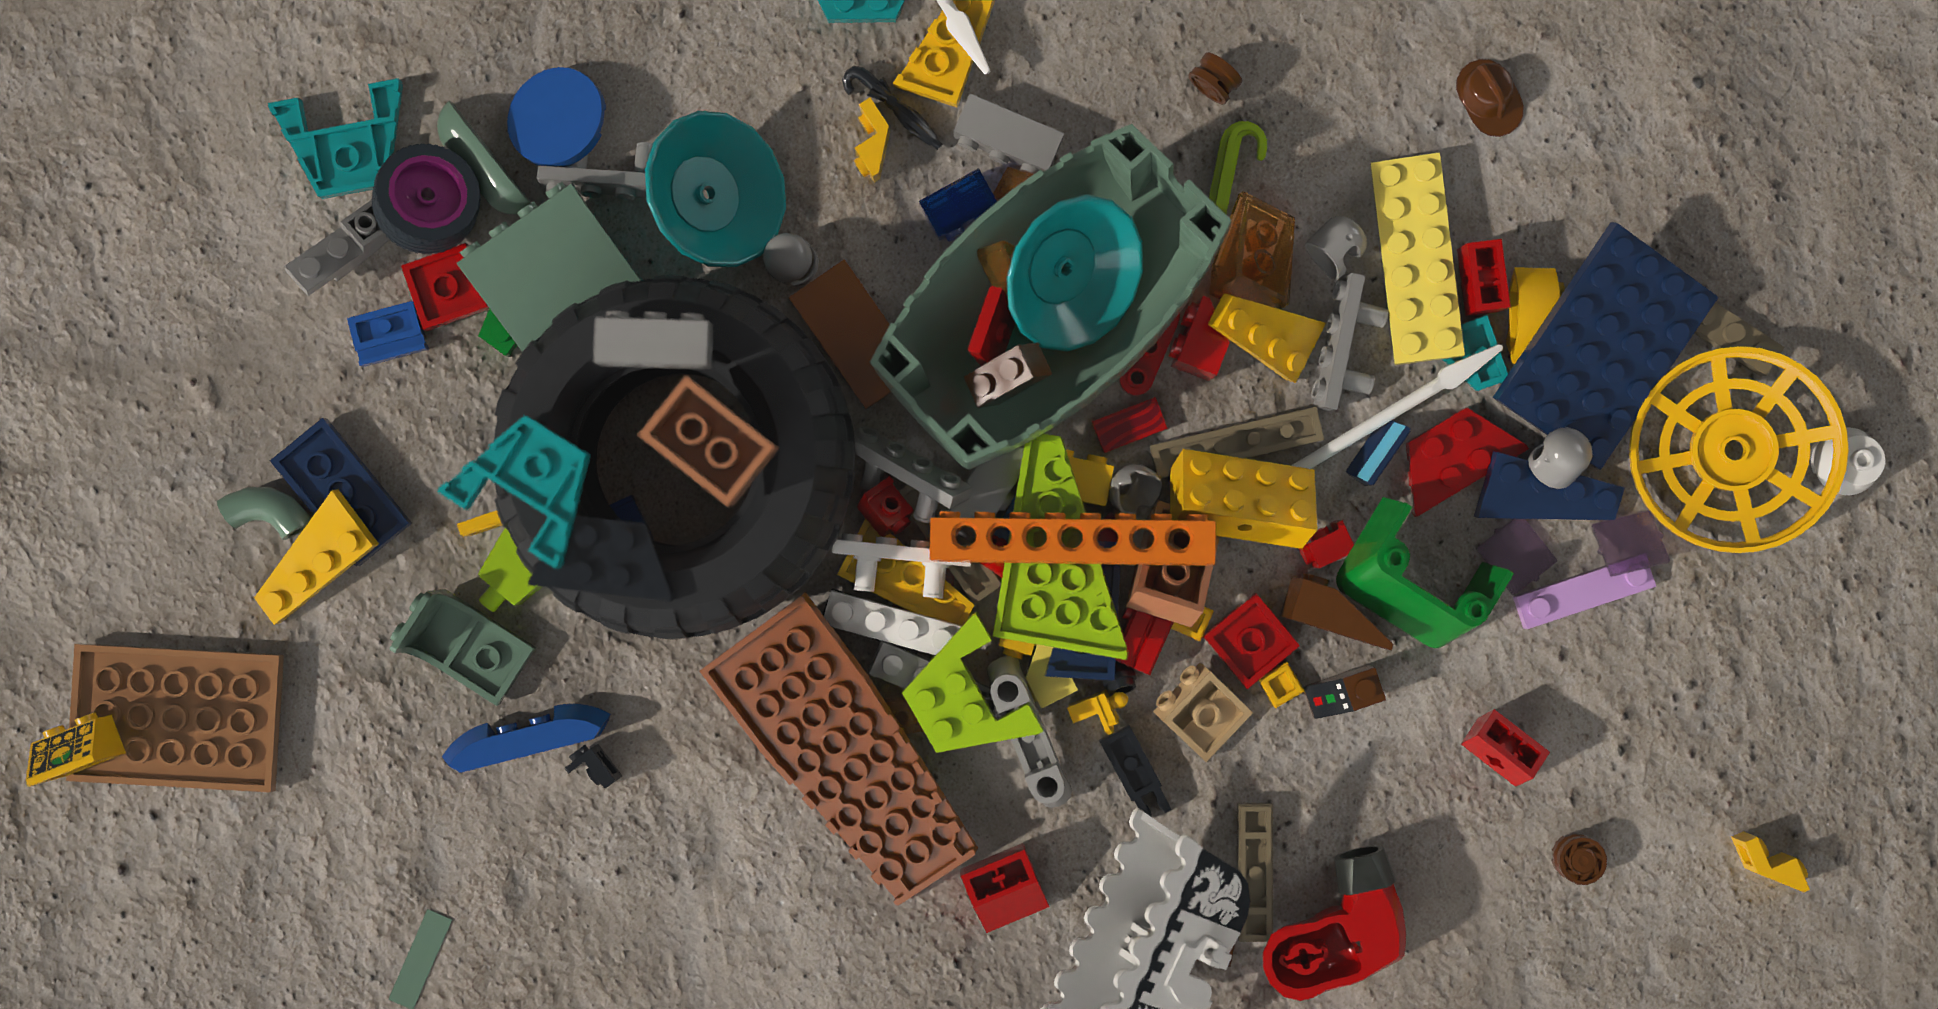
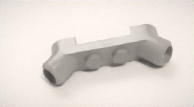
(1036, 751)

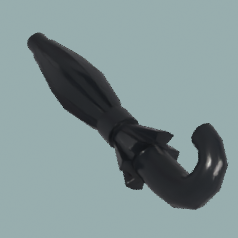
(906, 115)

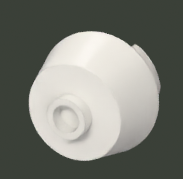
(1864, 462)

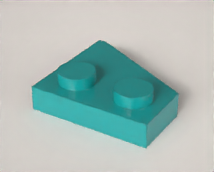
(1476, 338)

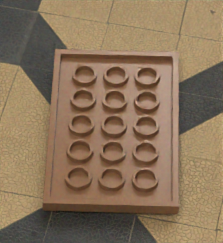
(182, 715)

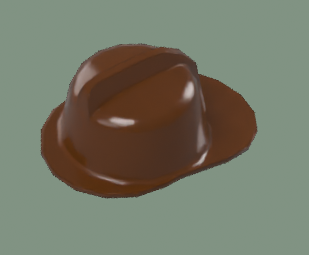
(1490, 97)

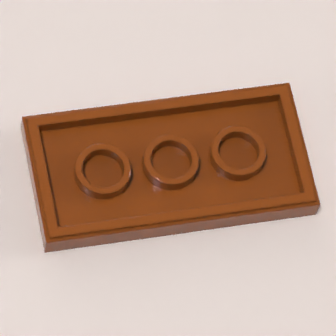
(846, 327)

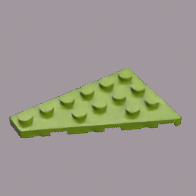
(1055, 602)

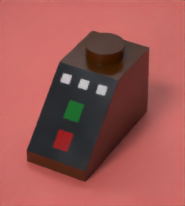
(1345, 692)

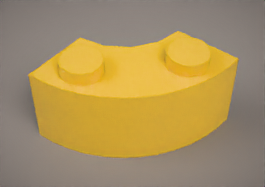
(1531, 298)

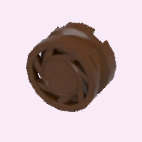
(1215, 78)
(1579, 859)

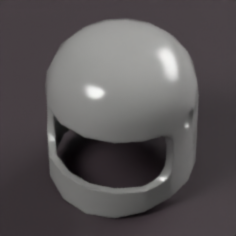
(1331, 243)
(789, 259)
(1562, 459)

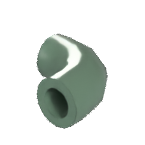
(264, 505)

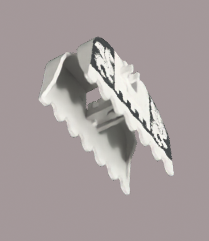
(1193, 913)

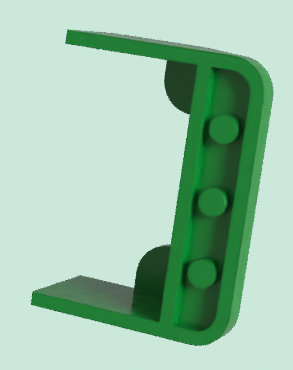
(1375, 581)

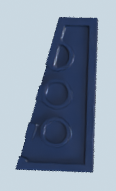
(1516, 493)
(1084, 665)

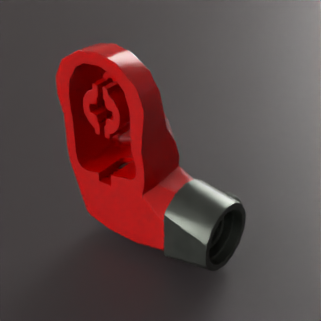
(1344, 940)

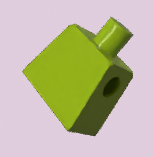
(505, 575)

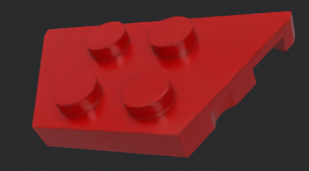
(1454, 457)

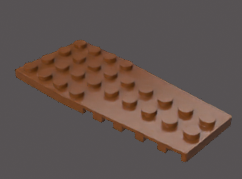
(841, 747)

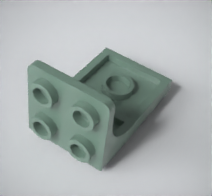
(463, 644)

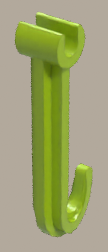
(1227, 159)

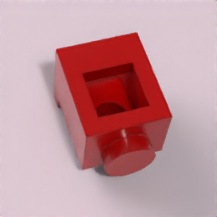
(879, 515)
(1327, 545)

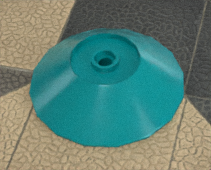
(740, 179)
(1098, 277)

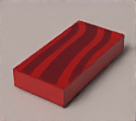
(1129, 425)

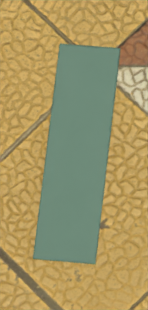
(420, 959)

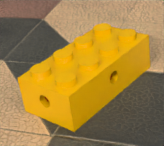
(1245, 497)

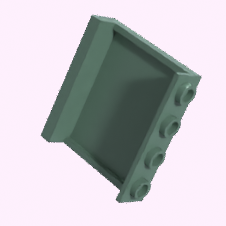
(544, 263)

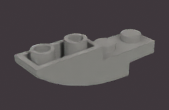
(338, 252)
(903, 666)

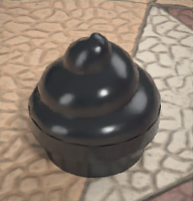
(1123, 681)

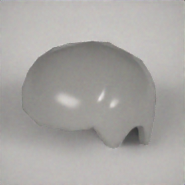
(1134, 488)

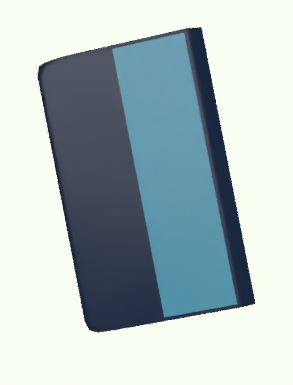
(1377, 452)

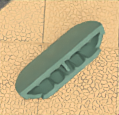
(493, 179)

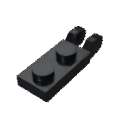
(1133, 768)

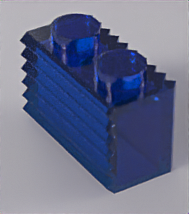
(957, 205)

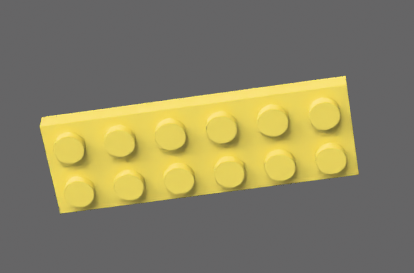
(1417, 259)

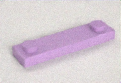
(1578, 594)

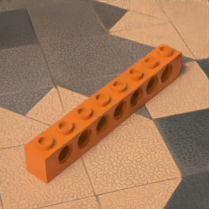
(946, 548)

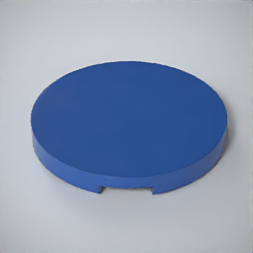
(556, 117)

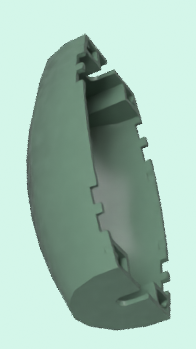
(928, 344)

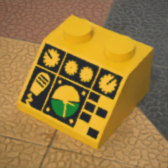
(74, 749)

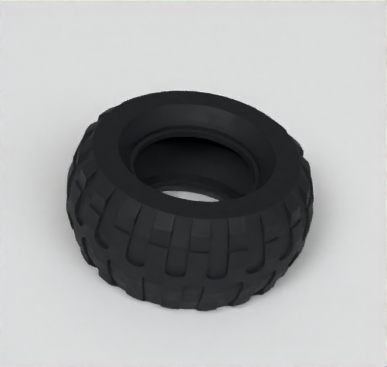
(789, 399)

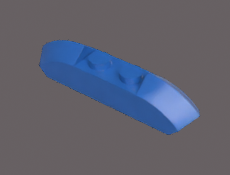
(483, 747)

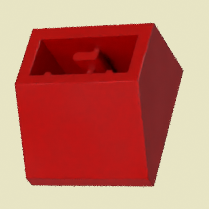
(1200, 347)
(1004, 888)

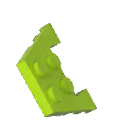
(951, 703)

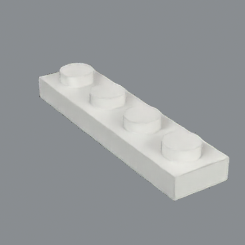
(888, 623)

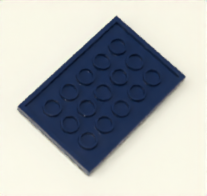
(1606, 342)

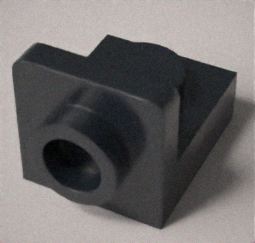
(600, 767)

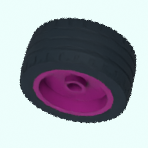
(433, 174)

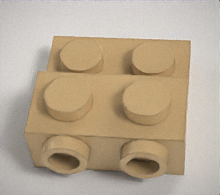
(1202, 711)

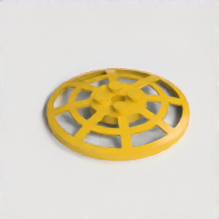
(1759, 449)

